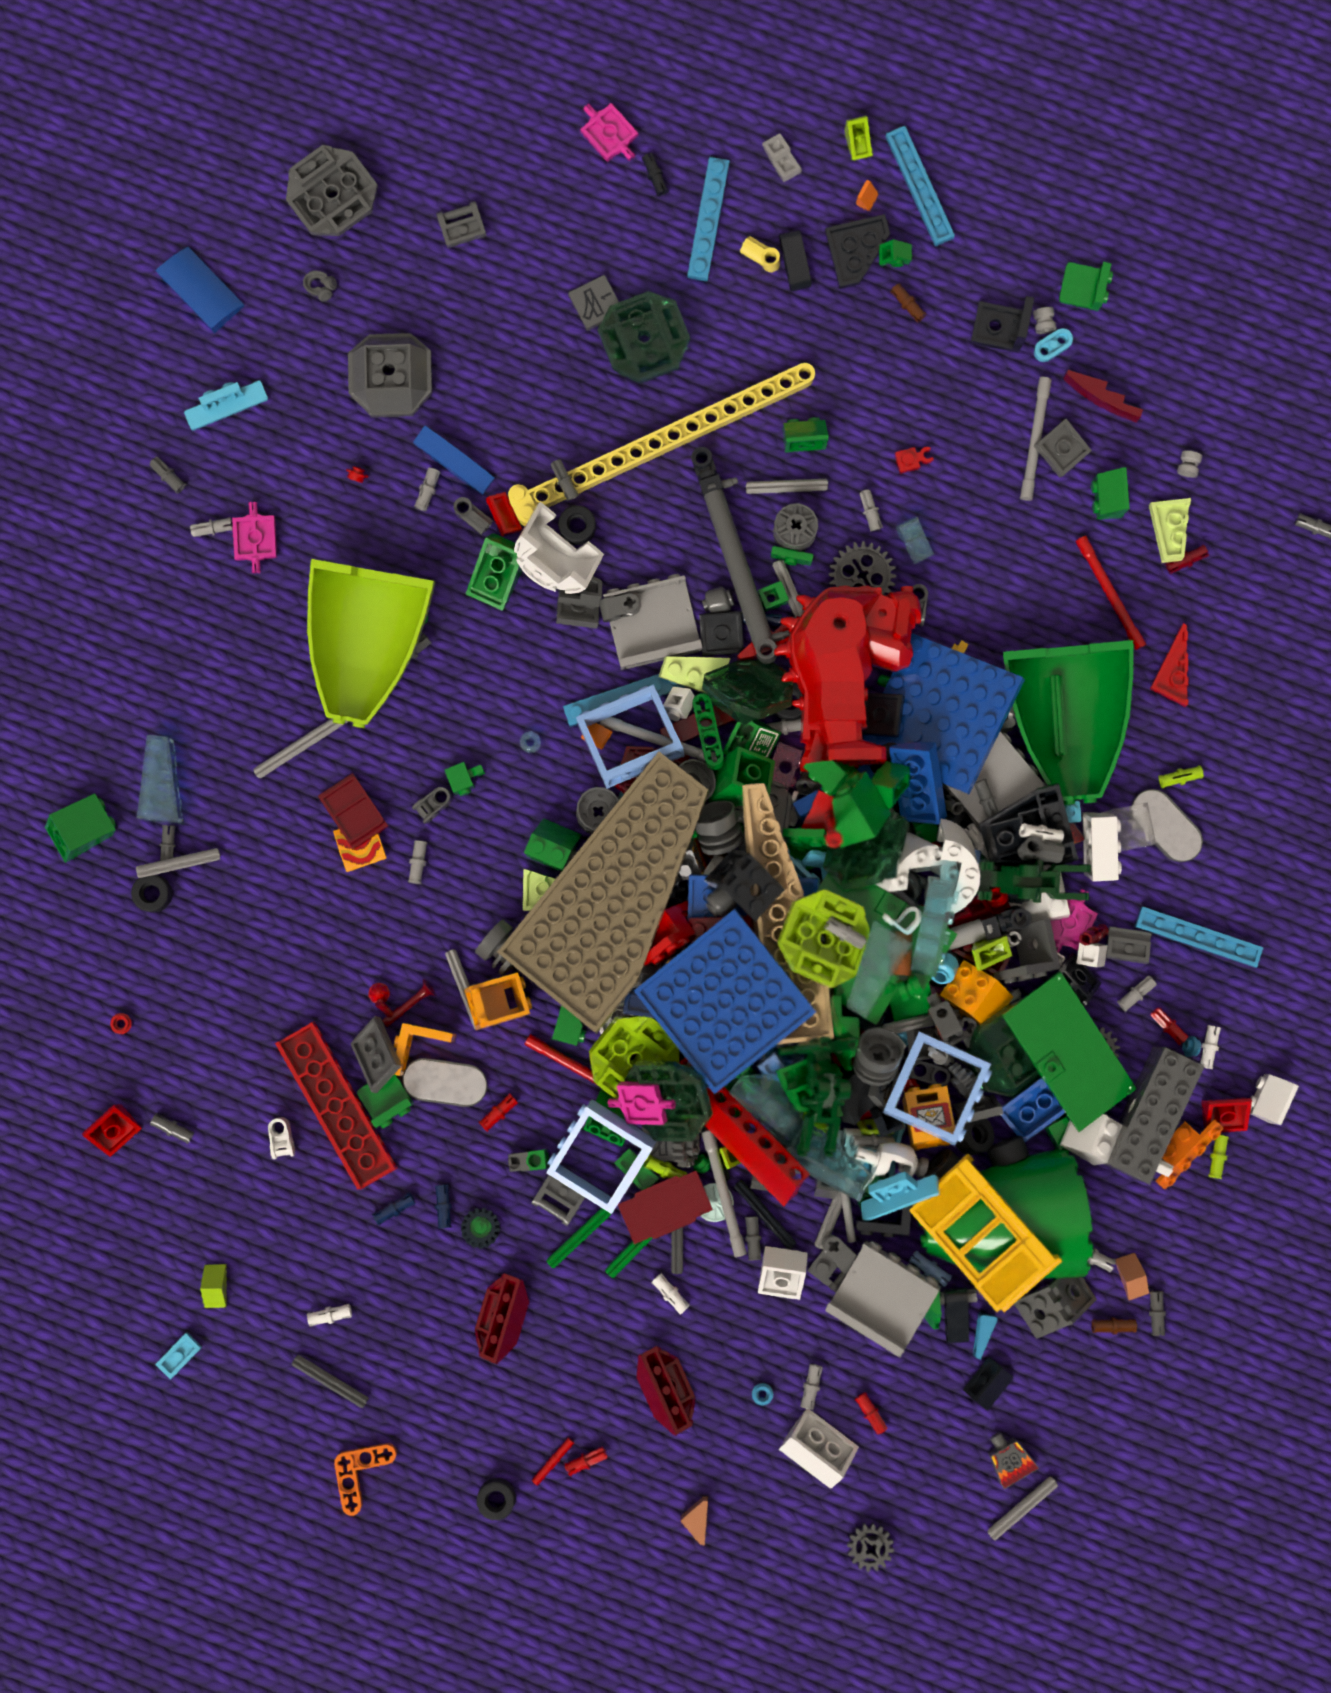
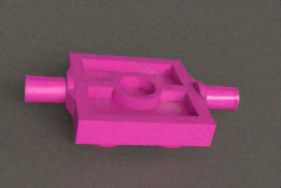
(609, 132)
(254, 537)
(1068, 930)
(641, 1103)

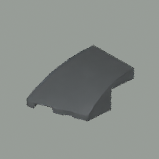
(581, 607)

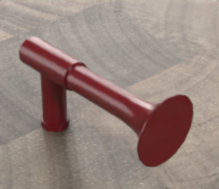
(392, 1016)

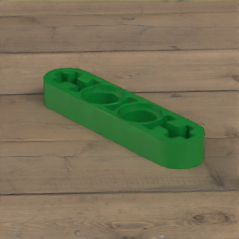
(709, 731)

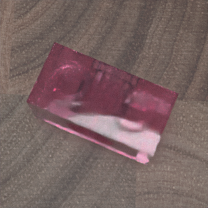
(788, 755)

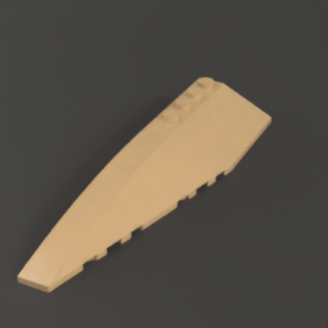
(769, 849)

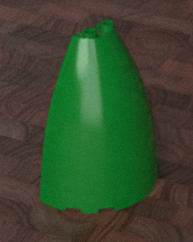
(1095, 706)
(1049, 1202)

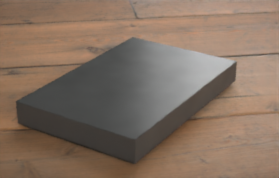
(375, 1054)

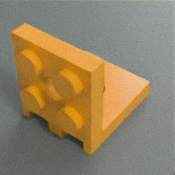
(404, 1041)

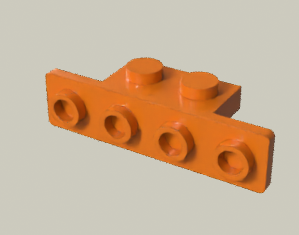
(1185, 1147)

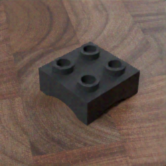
(858, 1101)

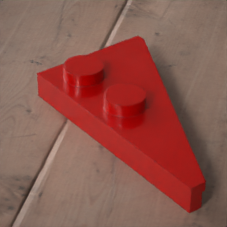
(1172, 677)

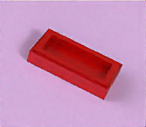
(503, 514)

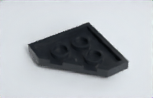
(855, 247)

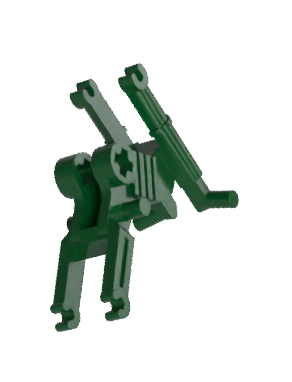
(1027, 880)
(826, 1086)

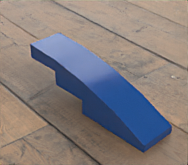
(453, 460)

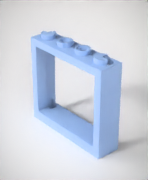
(634, 767)
(967, 1112)
(617, 1125)

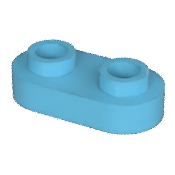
(1052, 345)

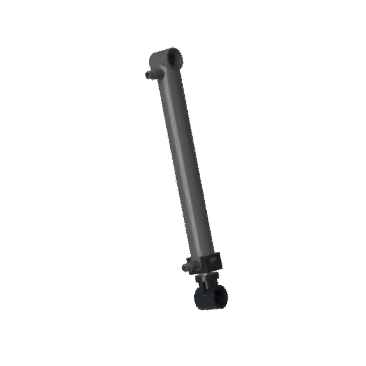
(734, 555)

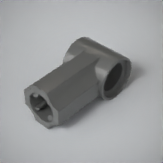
(473, 516)
(1041, 850)

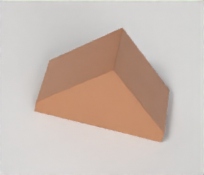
(1132, 1276)
(695, 1520)

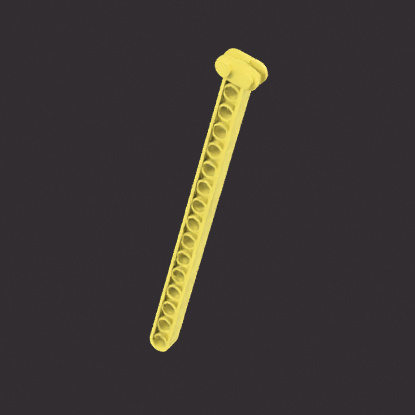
(525, 501)

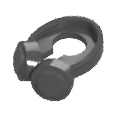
(323, 293)

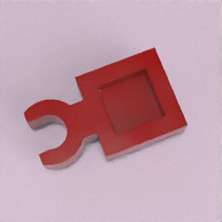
(910, 460)

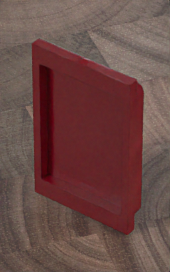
(353, 811)

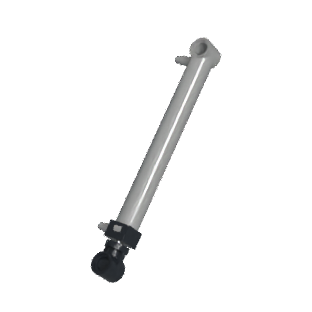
(986, 927)

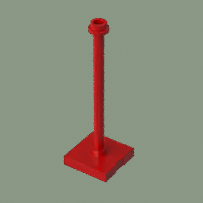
(822, 817)

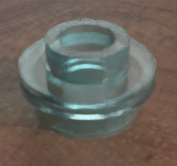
(530, 735)

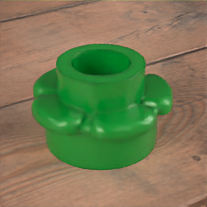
(702, 1164)

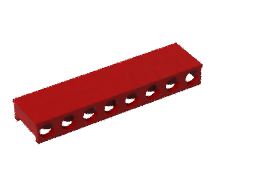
(336, 1105)
(748, 1146)

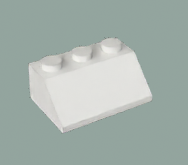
(1101, 846)
(1048, 908)
(819, 1448)

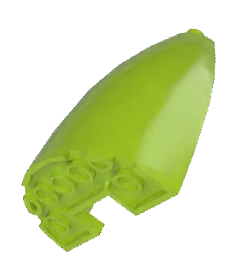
(362, 635)

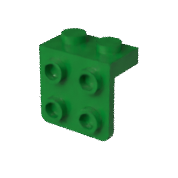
(1085, 285)
(387, 1103)

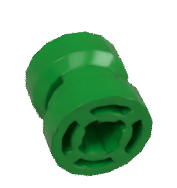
(909, 987)

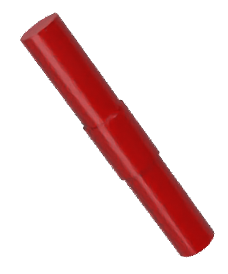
(552, 1461)

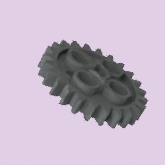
(879, 566)

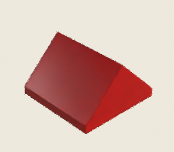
(1230, 1113)
(112, 1130)

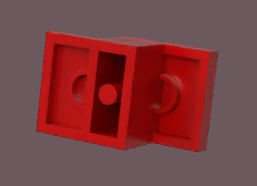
(672, 933)

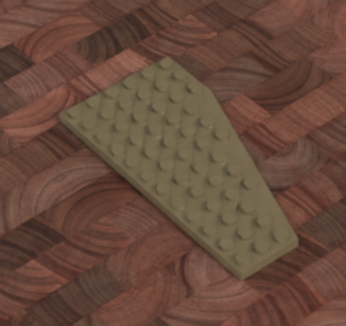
(604, 908)

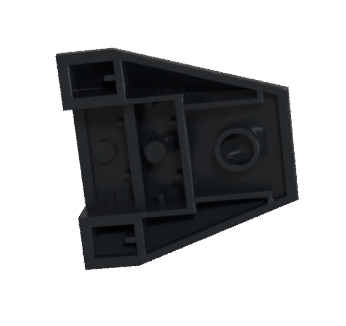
(1037, 808)

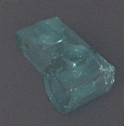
(914, 539)

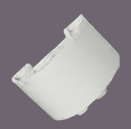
(552, 559)
(959, 848)
(919, 857)

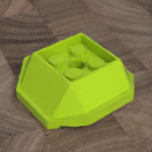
(801, 934)
(620, 1041)

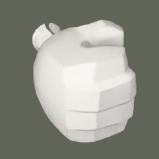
(884, 1155)

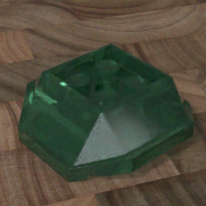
(649, 316)
(748, 690)
(871, 859)
(996, 1045)
(678, 1084)

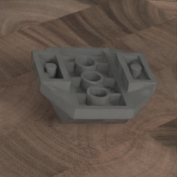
(327, 172)
(393, 394)

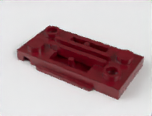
(665, 1207)

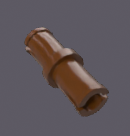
(908, 302)
(1114, 1325)

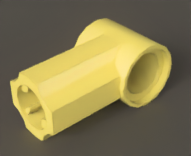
(759, 253)

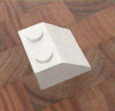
(1272, 1098)
(1093, 1142)
(782, 1272)

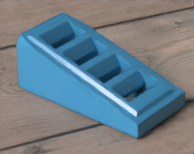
(984, 1329)

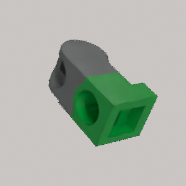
(529, 1160)

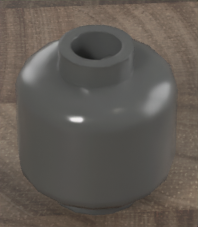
(718, 600)
(720, 903)

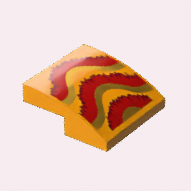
(365, 854)

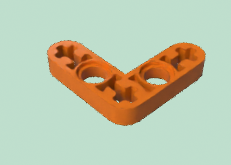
(356, 1464)

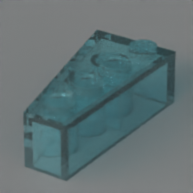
(159, 783)
(933, 927)
(878, 965)
(838, 1171)

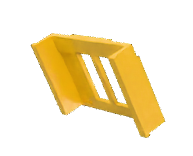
(1017, 1267)

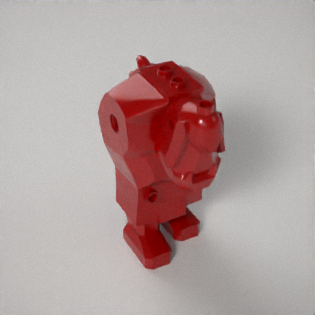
(832, 659)

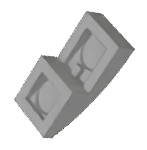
(781, 157)

